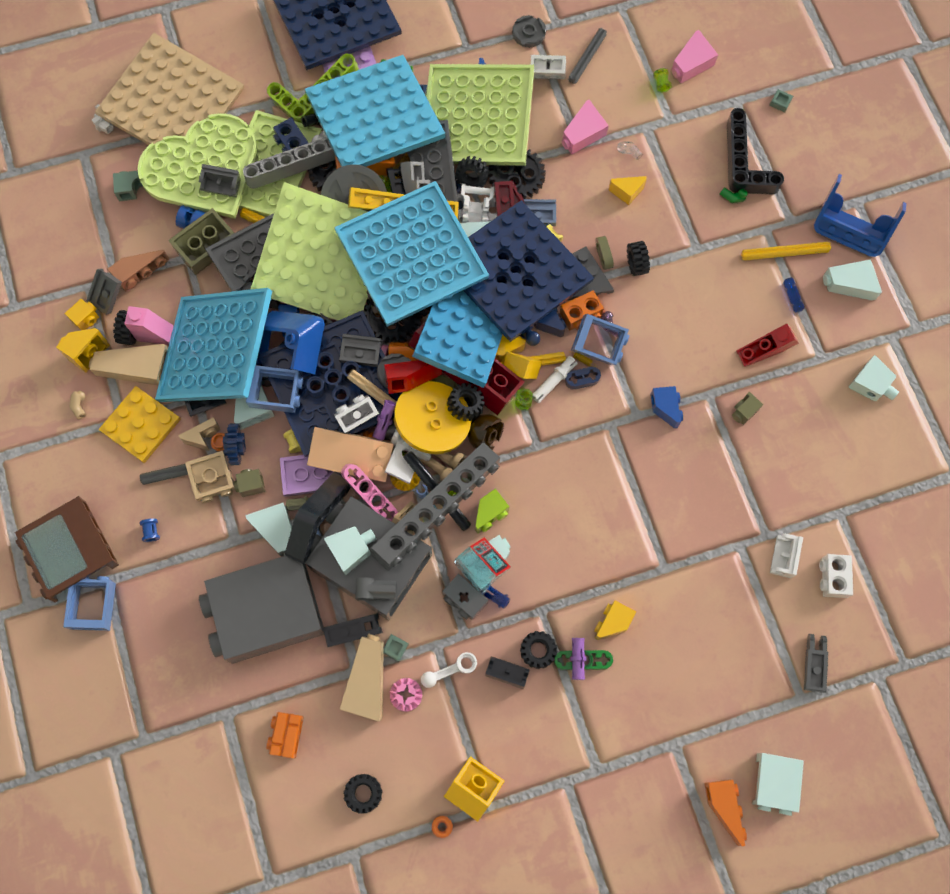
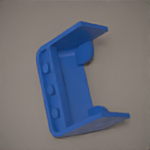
(853, 231)
(302, 335)

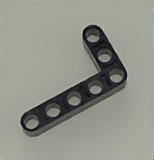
(740, 158)
(312, 514)

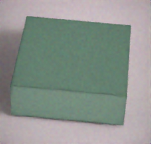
(781, 100)
(395, 647)

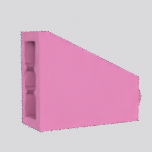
(694, 58)
(584, 129)
(148, 326)

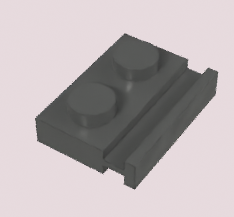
(104, 291)
(360, 350)

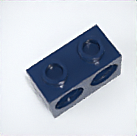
(293, 139)

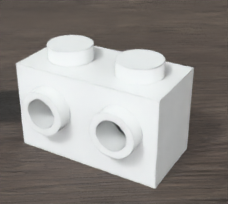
(356, 413)

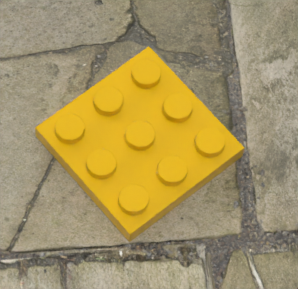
(139, 424)

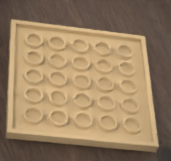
(166, 93)

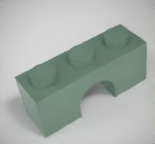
(126, 185)

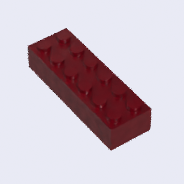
(500, 386)

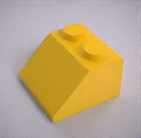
(81, 345)
(474, 789)

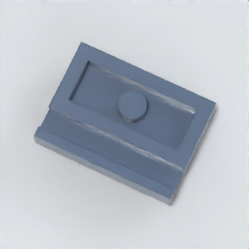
(543, 209)

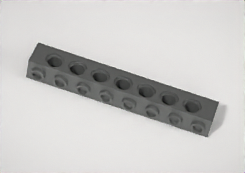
(481, 456)

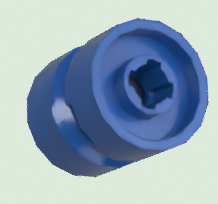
(187, 215)

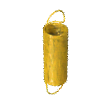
(583, 359)

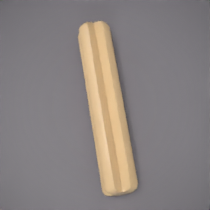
(369, 387)

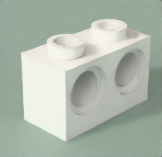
(549, 66)
(842, 577)

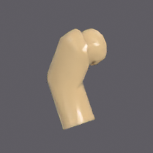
(75, 406)

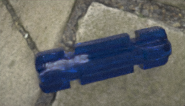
(794, 294)

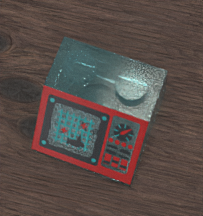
(481, 564)

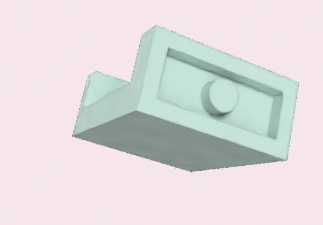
(778, 783)

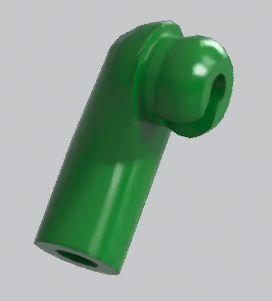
(734, 197)

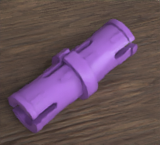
(384, 420)
(578, 659)

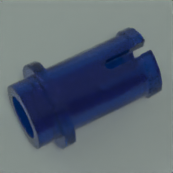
(498, 598)

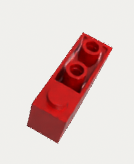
(768, 345)
(408, 375)

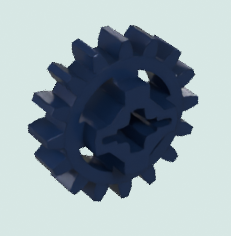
(234, 444)

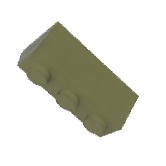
(197, 236)

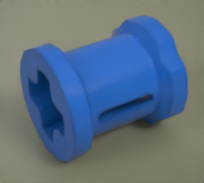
(149, 530)

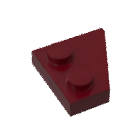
(506, 196)

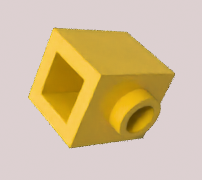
(82, 314)

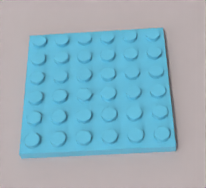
(375, 113)
(411, 253)
(214, 346)

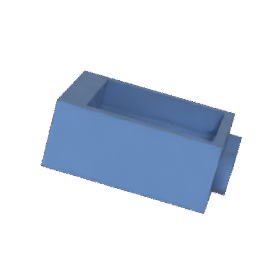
(582, 333)
(252, 400)
(71, 621)

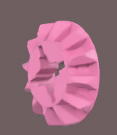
(411, 702)

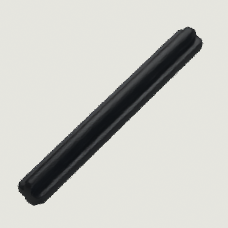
(431, 483)

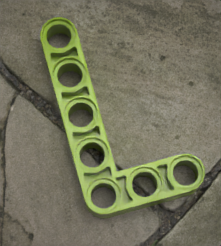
(303, 104)

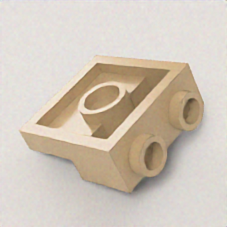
(210, 477)

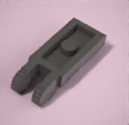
(816, 665)

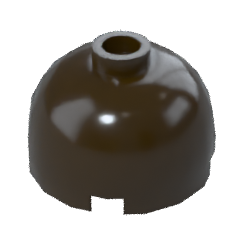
(485, 429)

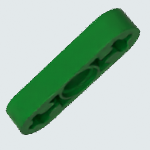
(598, 654)

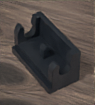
(507, 672)

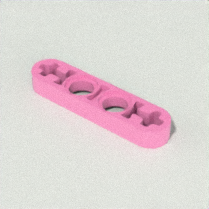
(370, 493)

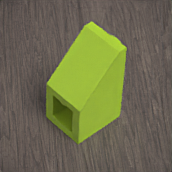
(490, 509)

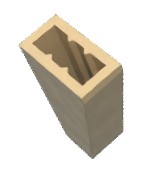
(132, 364)
(365, 684)

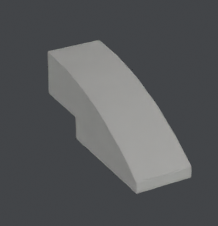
(413, 176)

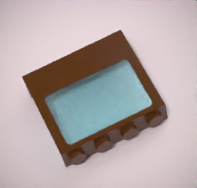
(64, 547)

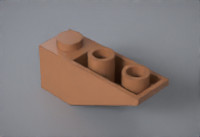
(135, 268)

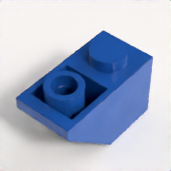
(666, 405)

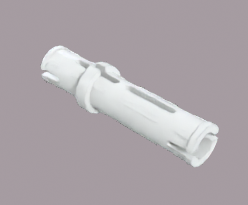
(558, 374)

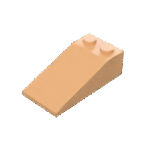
(335, 449)

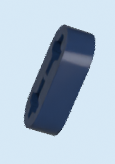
(583, 382)

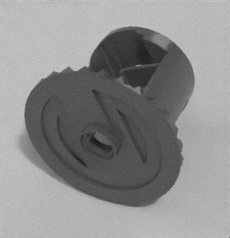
(348, 176)

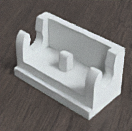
(786, 555)

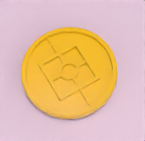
(425, 420)

